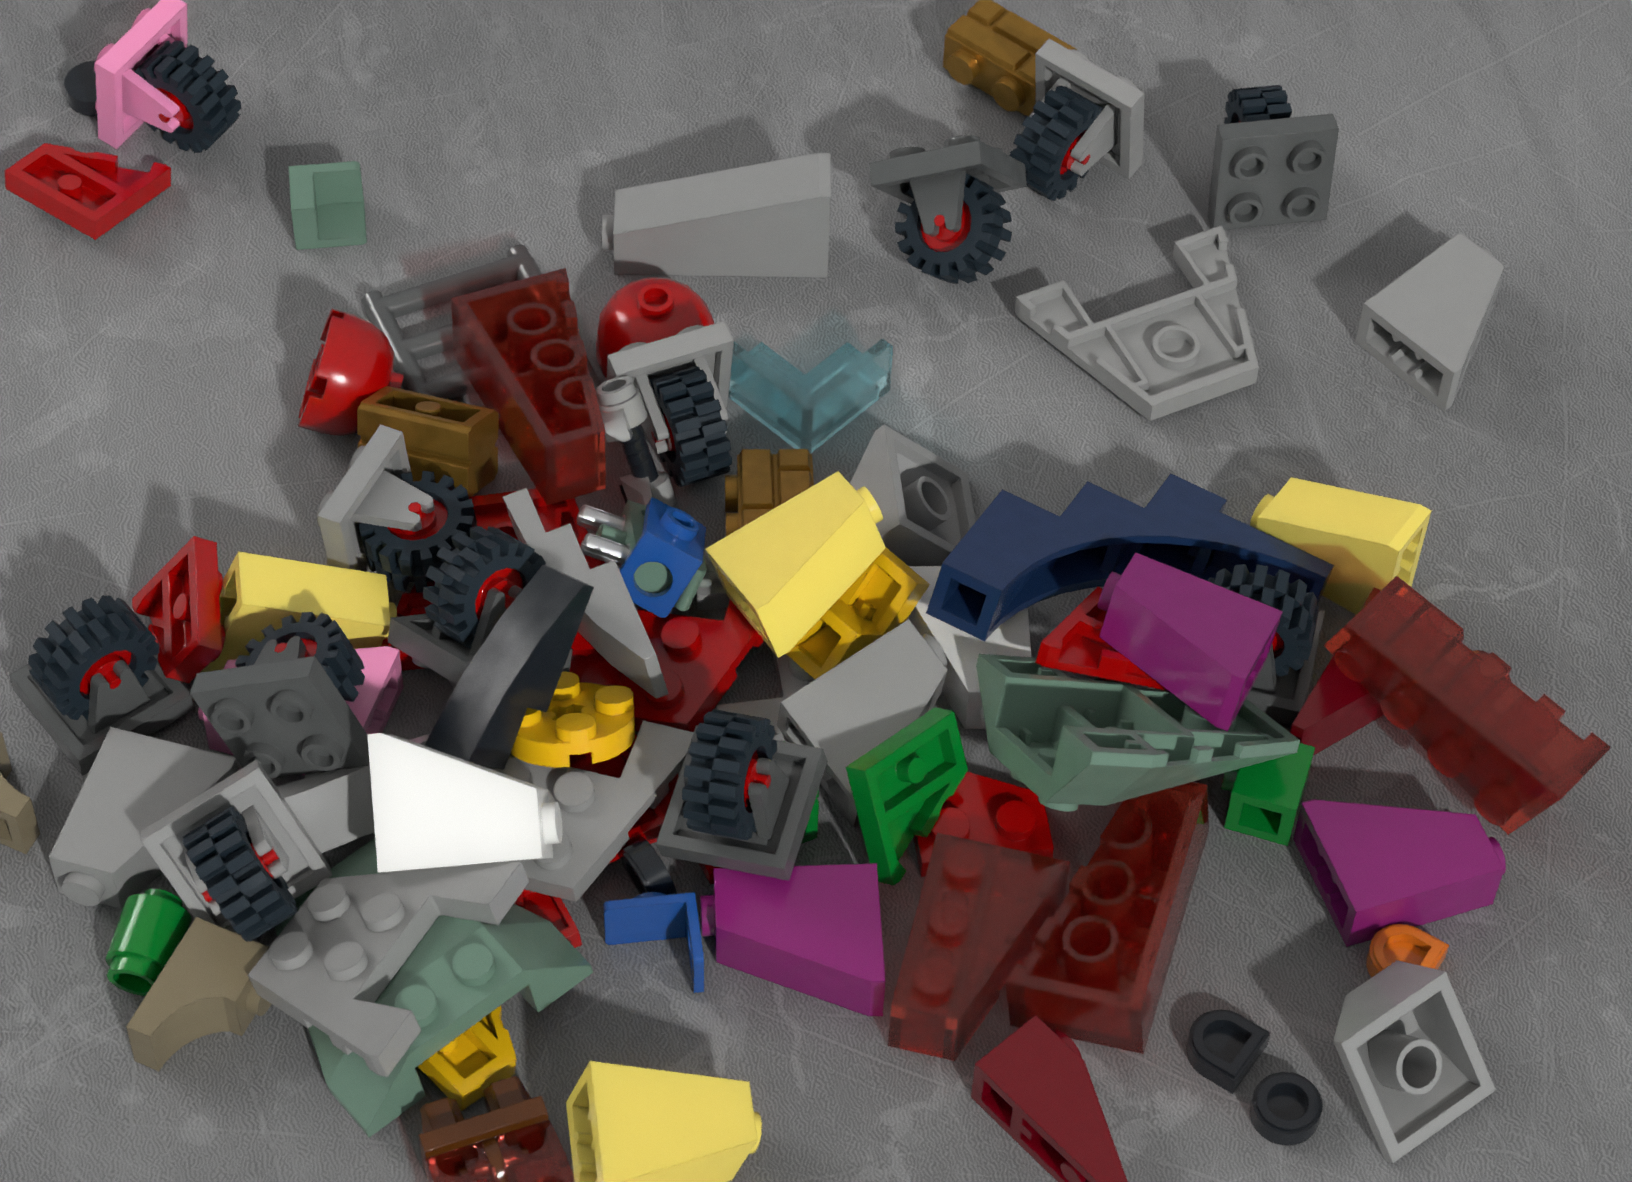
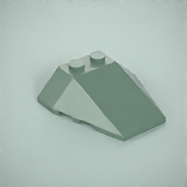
(1108, 739)
(449, 984)

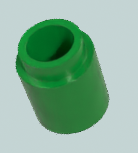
(145, 939)

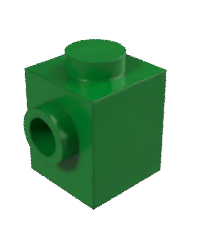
(1268, 796)

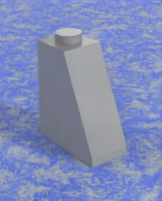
(1433, 318)
(865, 703)
(127, 790)

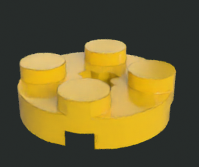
(577, 722)

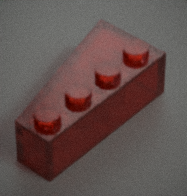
(531, 367)
(1462, 707)
(1114, 935)

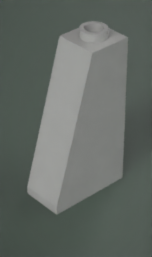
(727, 222)

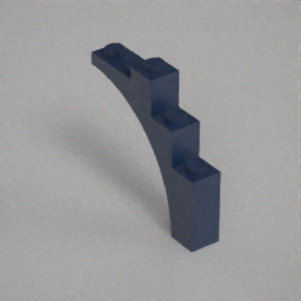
(1029, 554)

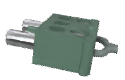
(616, 540)

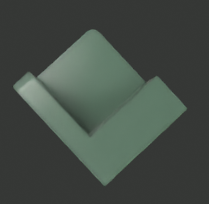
(327, 205)

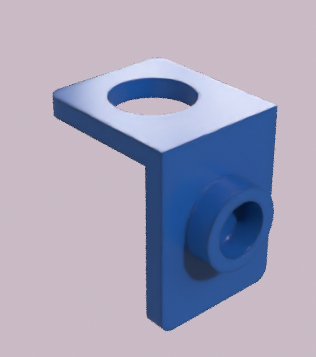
(669, 539)
(657, 917)

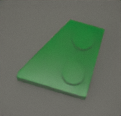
(904, 785)

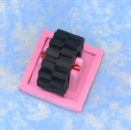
(162, 82)

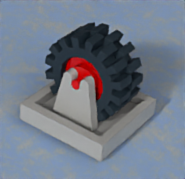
(1078, 120)
(685, 398)
(388, 521)
(237, 854)

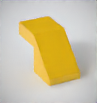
(864, 613)

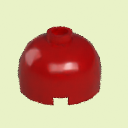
(647, 313)
(345, 372)

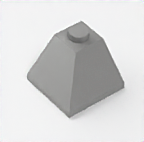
(920, 496)
(1409, 1055)

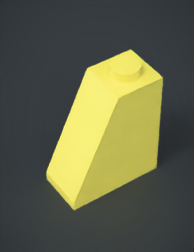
(1357, 532)
(799, 559)
(268, 588)
(659, 1125)

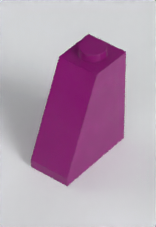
(1188, 635)
(1396, 864)
(803, 933)

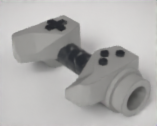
(622, 418)

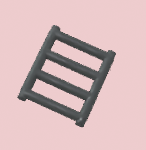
(384, 310)

